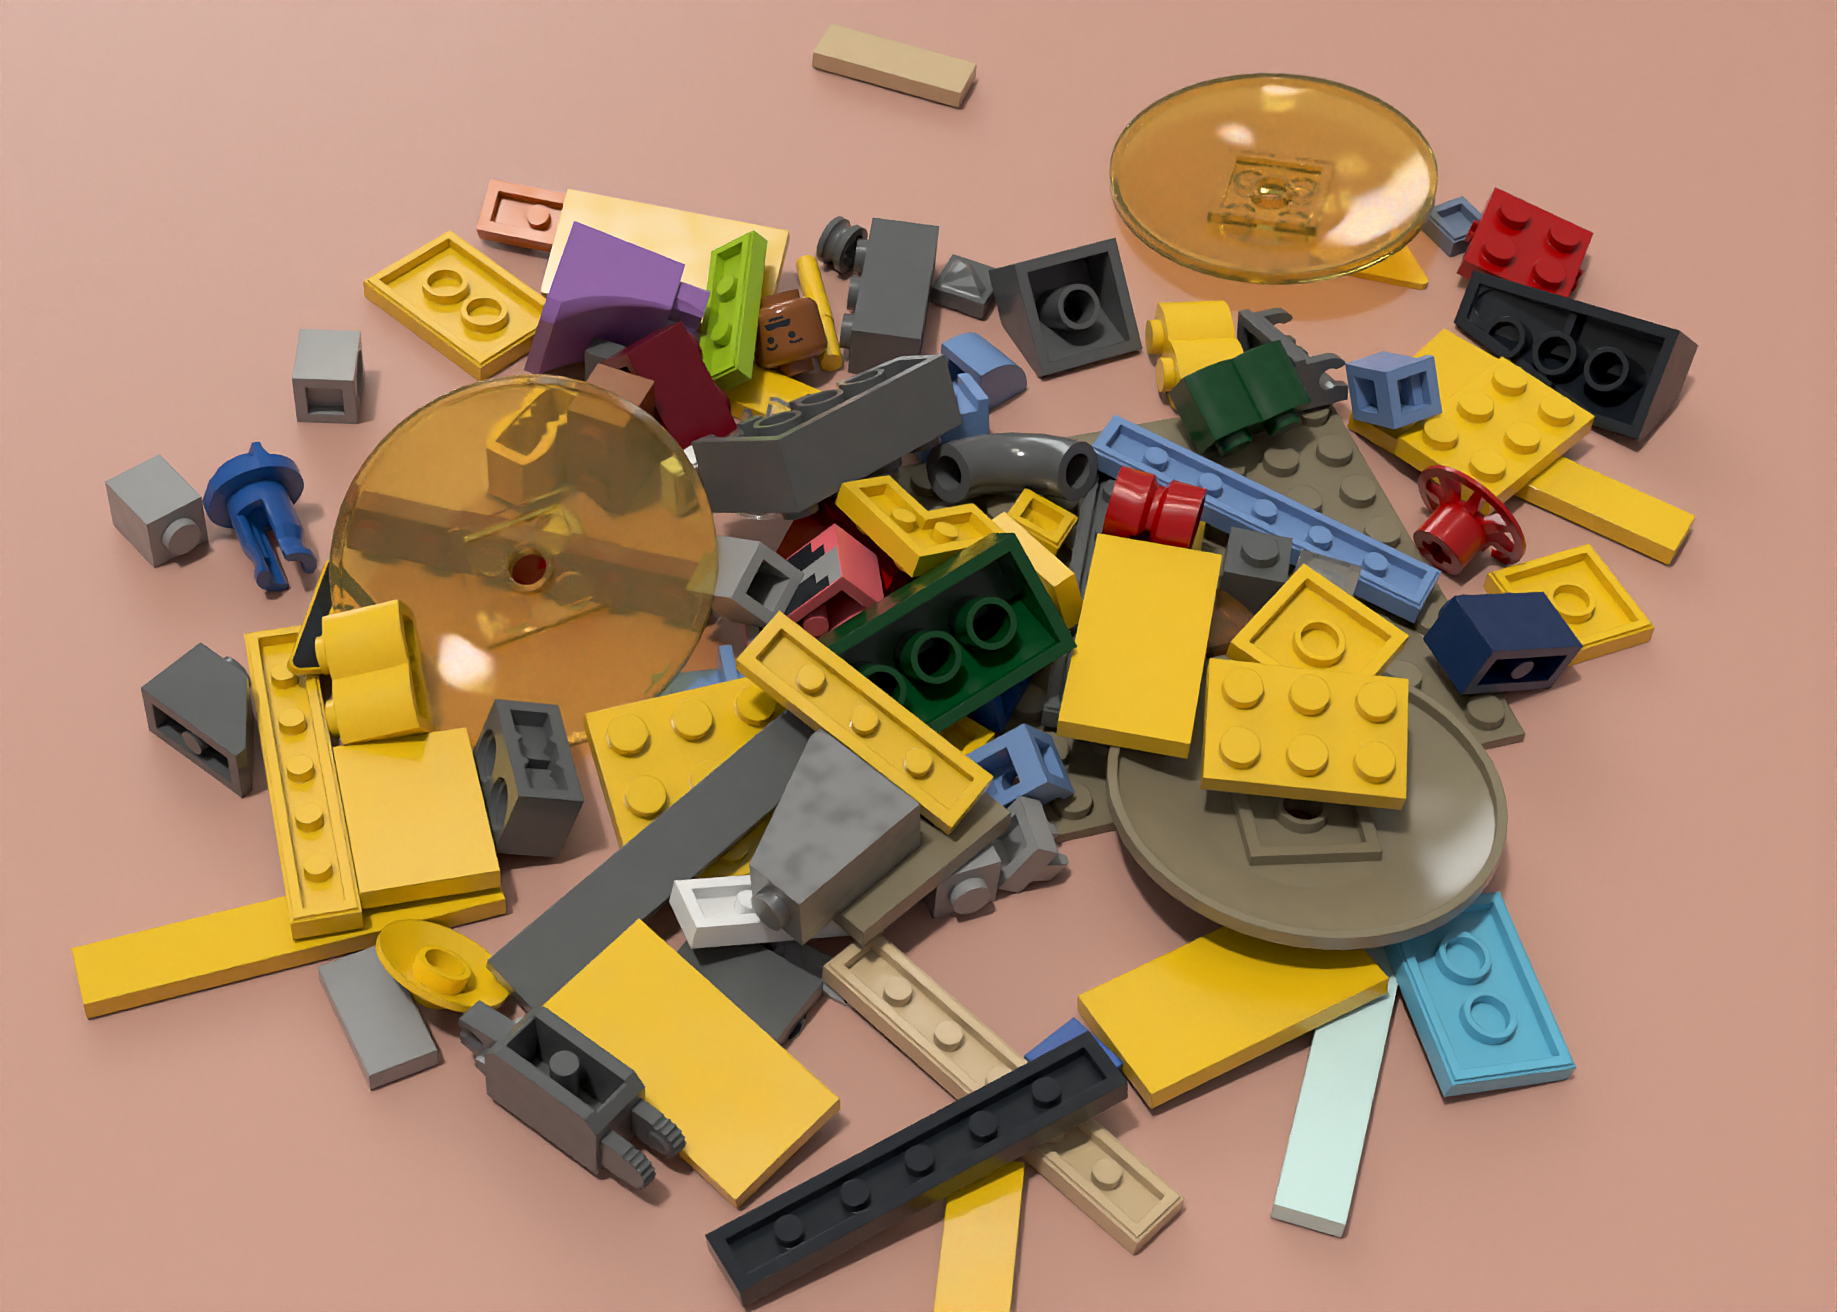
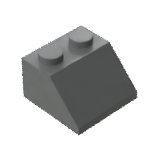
(1067, 307)

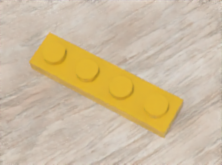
(864, 719)

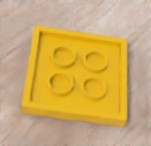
(669, 743)

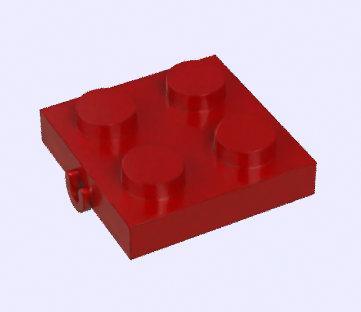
(1525, 245)

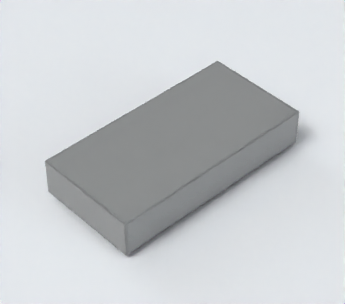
(377, 1018)

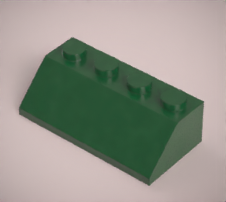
(957, 633)

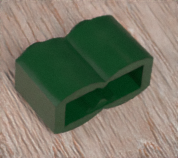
(1240, 399)

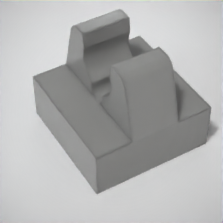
(1028, 847)

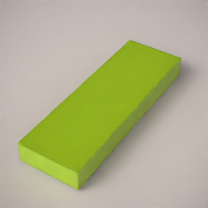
(733, 309)

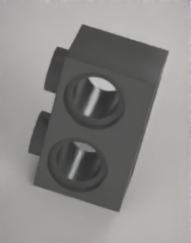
(527, 778)

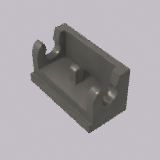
(1259, 328)

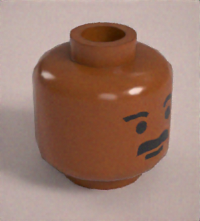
(789, 333)

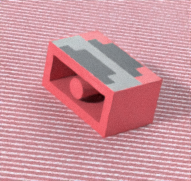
(836, 584)

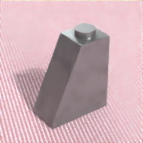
(829, 839)

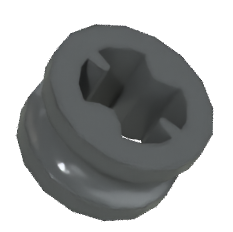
(839, 244)

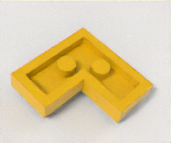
(905, 529)

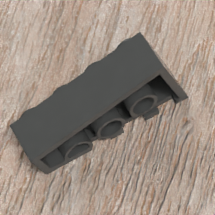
(829, 439)

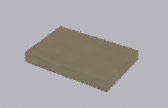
(924, 869)

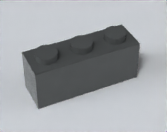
(890, 294)

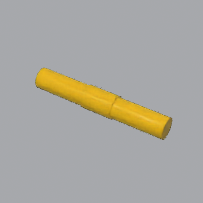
(813, 287)

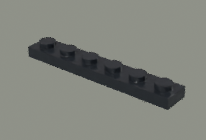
(915, 1168)

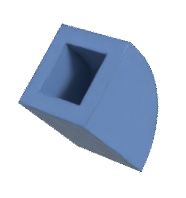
(986, 364)

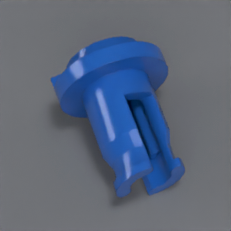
(255, 497)

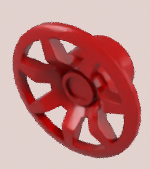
(1458, 528)

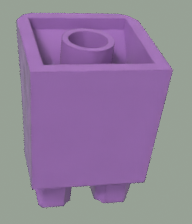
(611, 294)

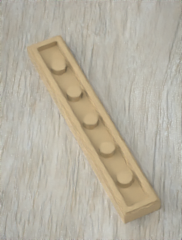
(966, 1055)

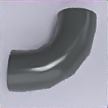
(1010, 464)

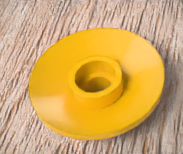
(438, 965)

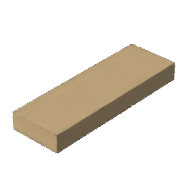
(894, 65)

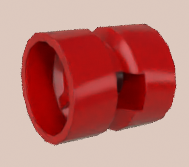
(1153, 512)

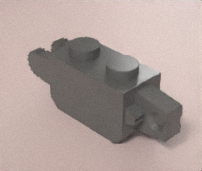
(569, 1090)

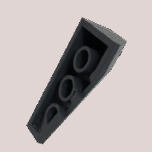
(1596, 357)

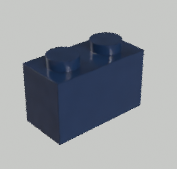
(1501, 642)

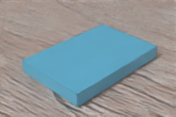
(1479, 1003)

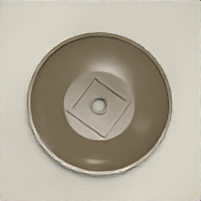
(1325, 881)

